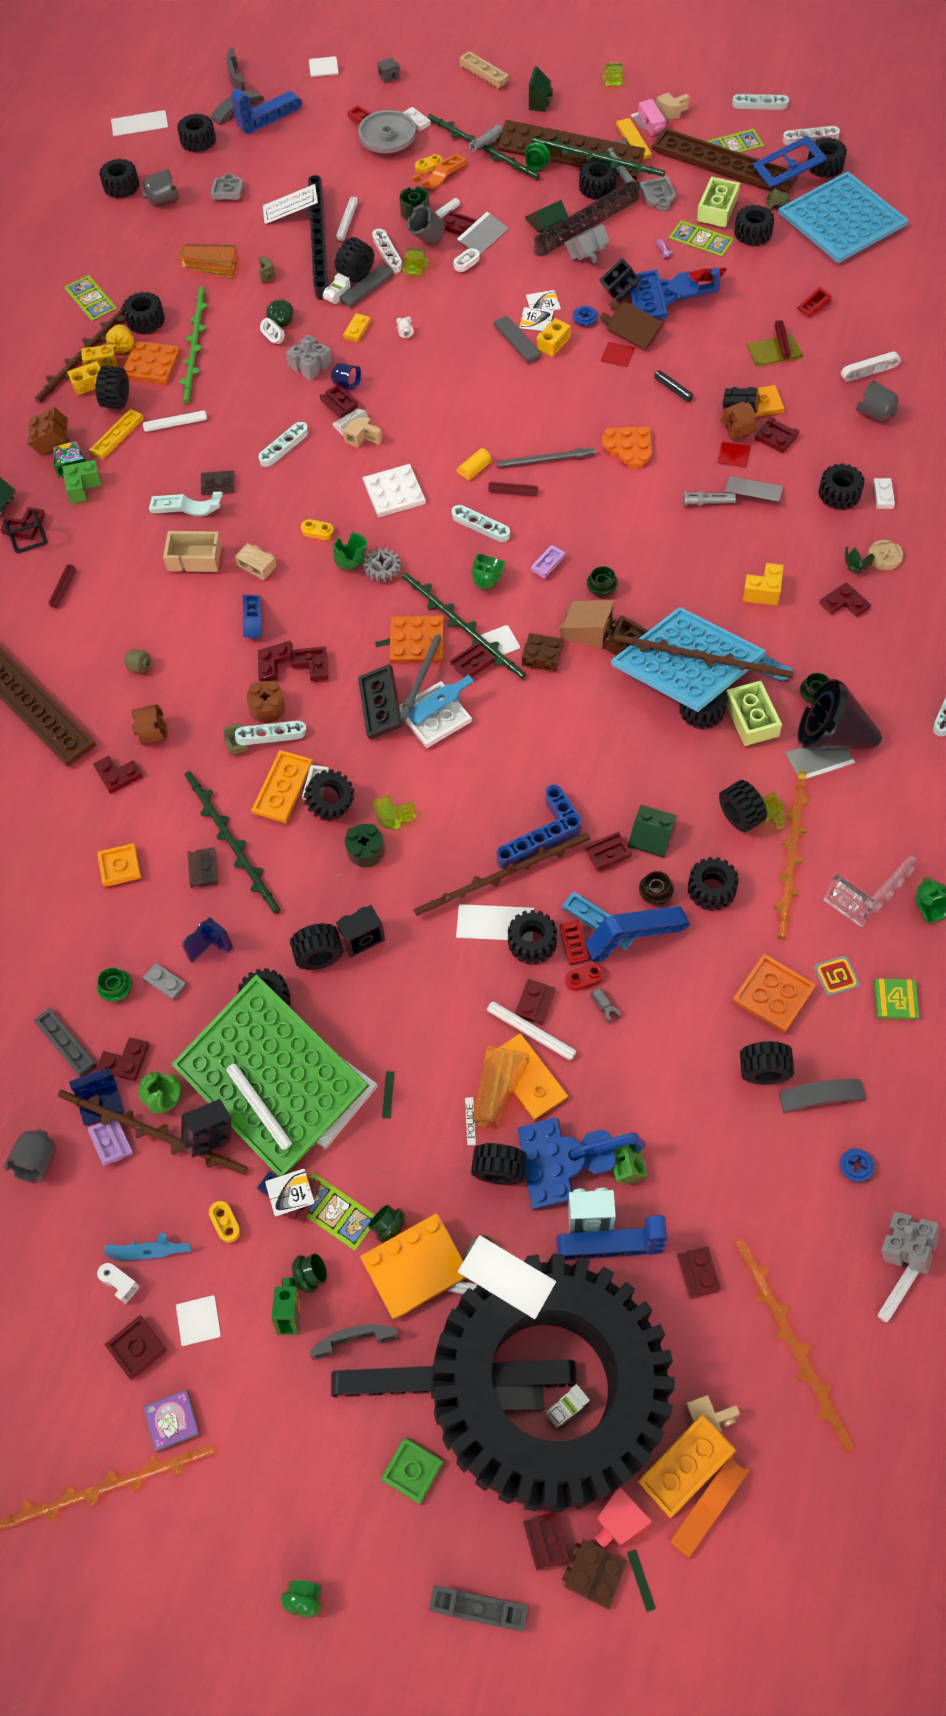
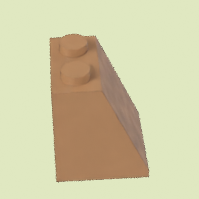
(588, 622)

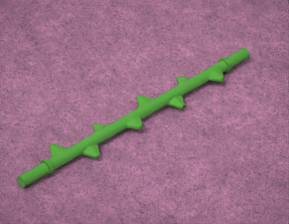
(187, 381)

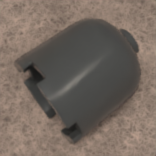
(159, 188)
(426, 224)
(879, 402)
(31, 1156)

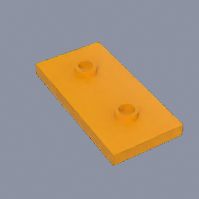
(282, 786)
(537, 1087)
(686, 1465)

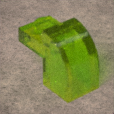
(391, 816)

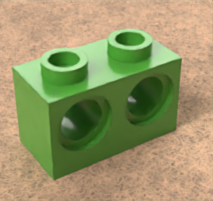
(629, 1165)

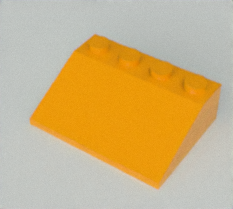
(414, 1266)

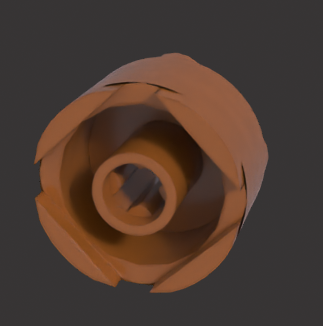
(739, 420)
(265, 701)
(149, 724)

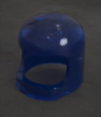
(340, 375)

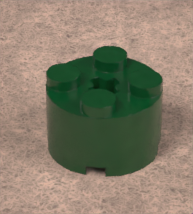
(412, 198)
(364, 845)

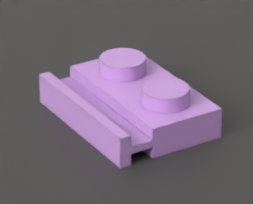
(109, 1142)

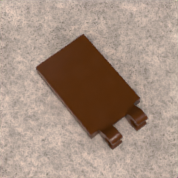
(632, 324)

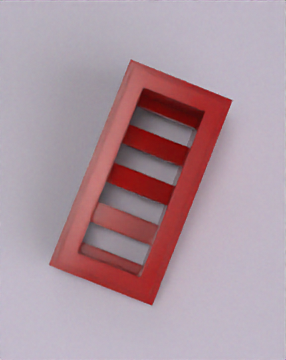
(818, 293)
(570, 930)

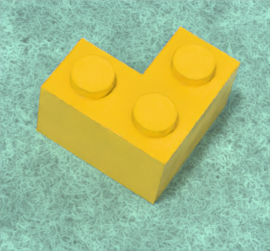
(764, 588)

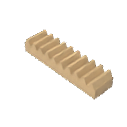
(483, 69)

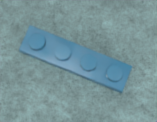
(589, 914)

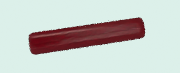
(782, 339)
(513, 488)
(62, 586)

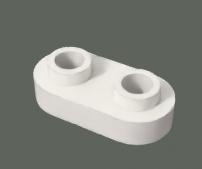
(466, 260)
(272, 331)

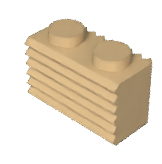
(256, 561)

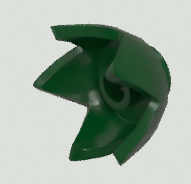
(854, 561)

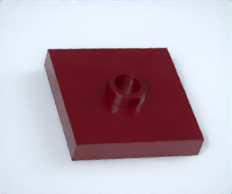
(135, 1347)

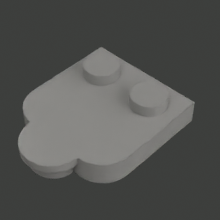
(227, 187)
(658, 193)

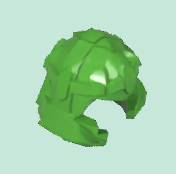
(160, 1091)

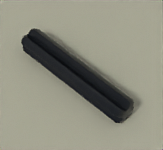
(673, 385)

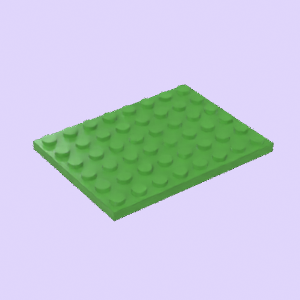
(285, 1064)

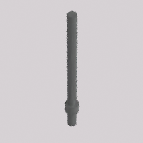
(578, 453)
(409, 703)

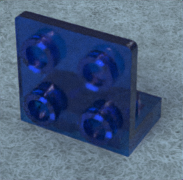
(206, 934)
(101, 1084)

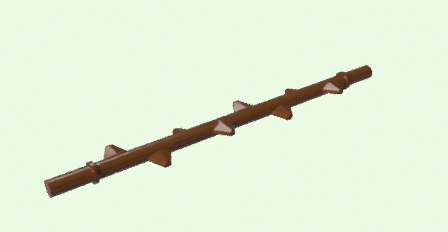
(70, 363)
(709, 658)
(495, 878)
(141, 1129)

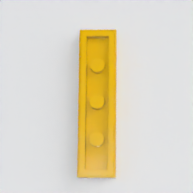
(632, 136)
(116, 434)

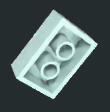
(591, 1210)

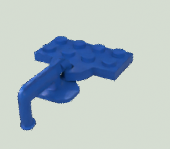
(655, 294)
(558, 1159)

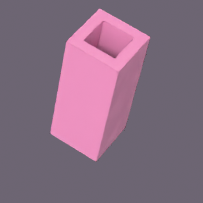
(651, 117)

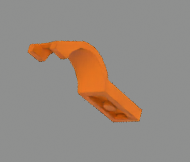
(441, 171)
(709, 1507)

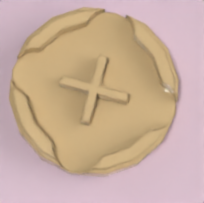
(887, 555)

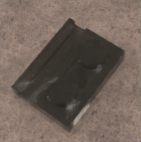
(218, 482)
(203, 867)

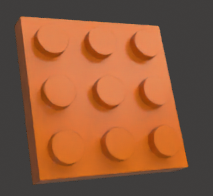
(151, 362)
(413, 637)
(774, 993)

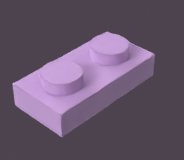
(548, 561)

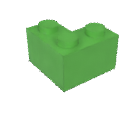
(79, 478)

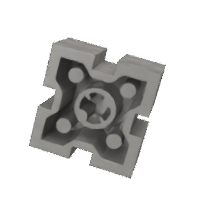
(588, 243)
(309, 357)
(911, 1242)

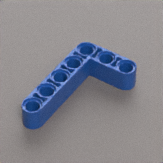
(264, 114)
(544, 833)
(634, 925)
(615, 1243)

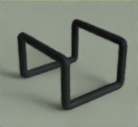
(38, 523)

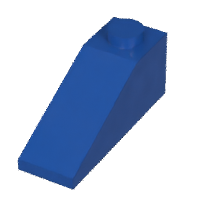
(251, 616)

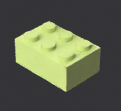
(718, 201)
(753, 713)

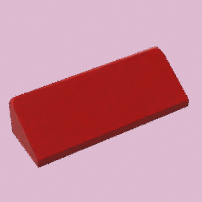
(704, 274)

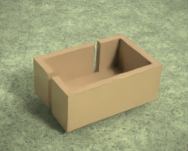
(192, 551)

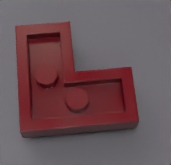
(28, 519)
(847, 597)
(270, 657)
(315, 659)
(114, 777)
(129, 1063)

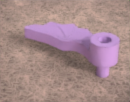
(665, 253)

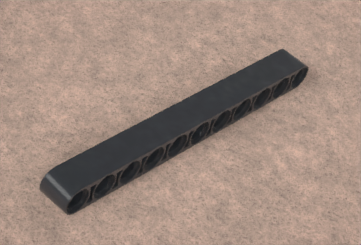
(318, 239)
(419, 1379)

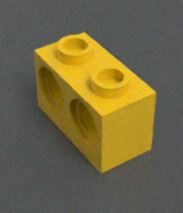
(553, 337)
(104, 355)
(84, 377)

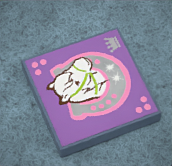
(171, 1420)

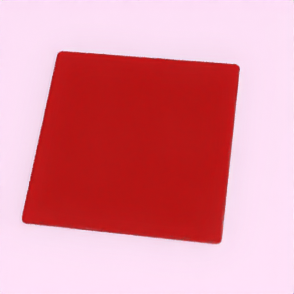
(617, 354)
(734, 454)

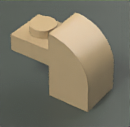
(672, 107)
(361, 429)
(703, 1406)

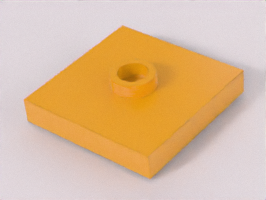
(769, 402)
(119, 865)

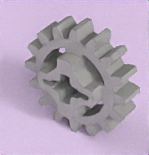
(390, 562)

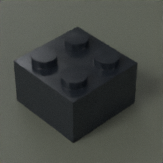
(360, 930)
(206, 1128)

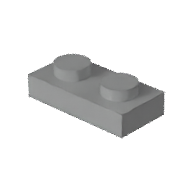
(164, 981)

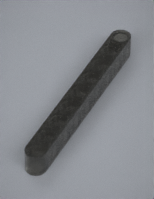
(586, 218)

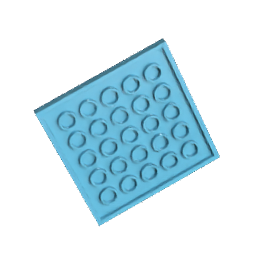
(843, 217)
(686, 677)

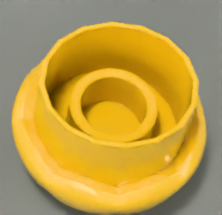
(121, 339)

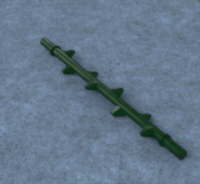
(488, 148)
(615, 162)
(469, 627)
(236, 846)

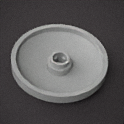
(387, 131)

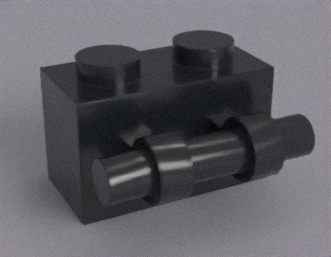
(617, 277)

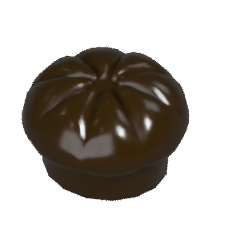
(656, 888)

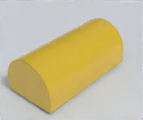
(474, 464)

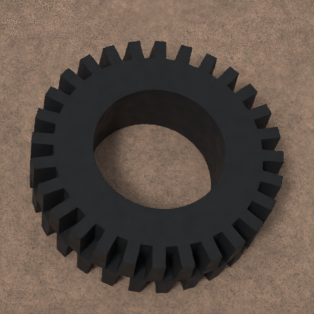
(543, 1470)

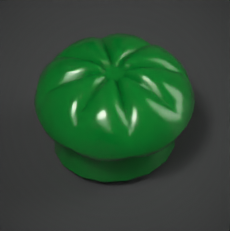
(537, 155)
(114, 984)
(302, 1598)

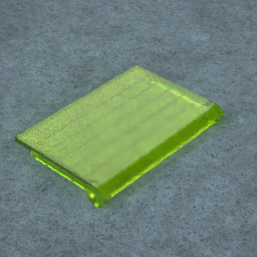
(769, 351)

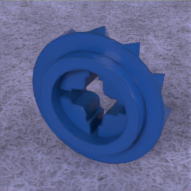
(583, 311)
(866, 1163)

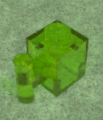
(613, 74)
(415, 261)
(775, 809)

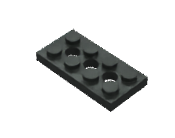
(370, 698)

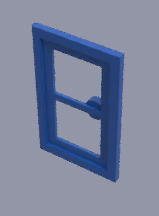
(818, 158)

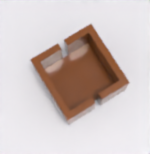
(47, 430)

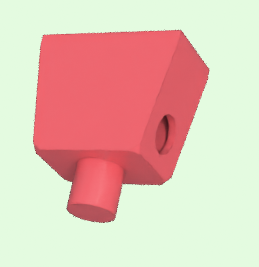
(620, 1520)

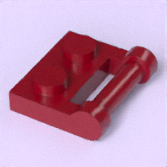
(774, 438)

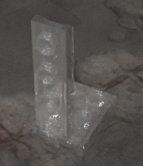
(858, 905)

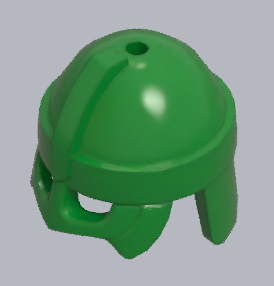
(352, 554)
(487, 571)
(931, 900)

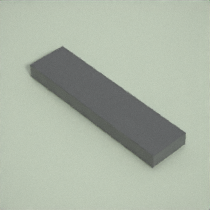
(366, 286)
(517, 339)
(65, 1042)

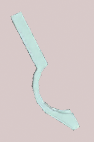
(181, 503)

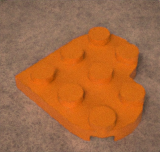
(629, 444)

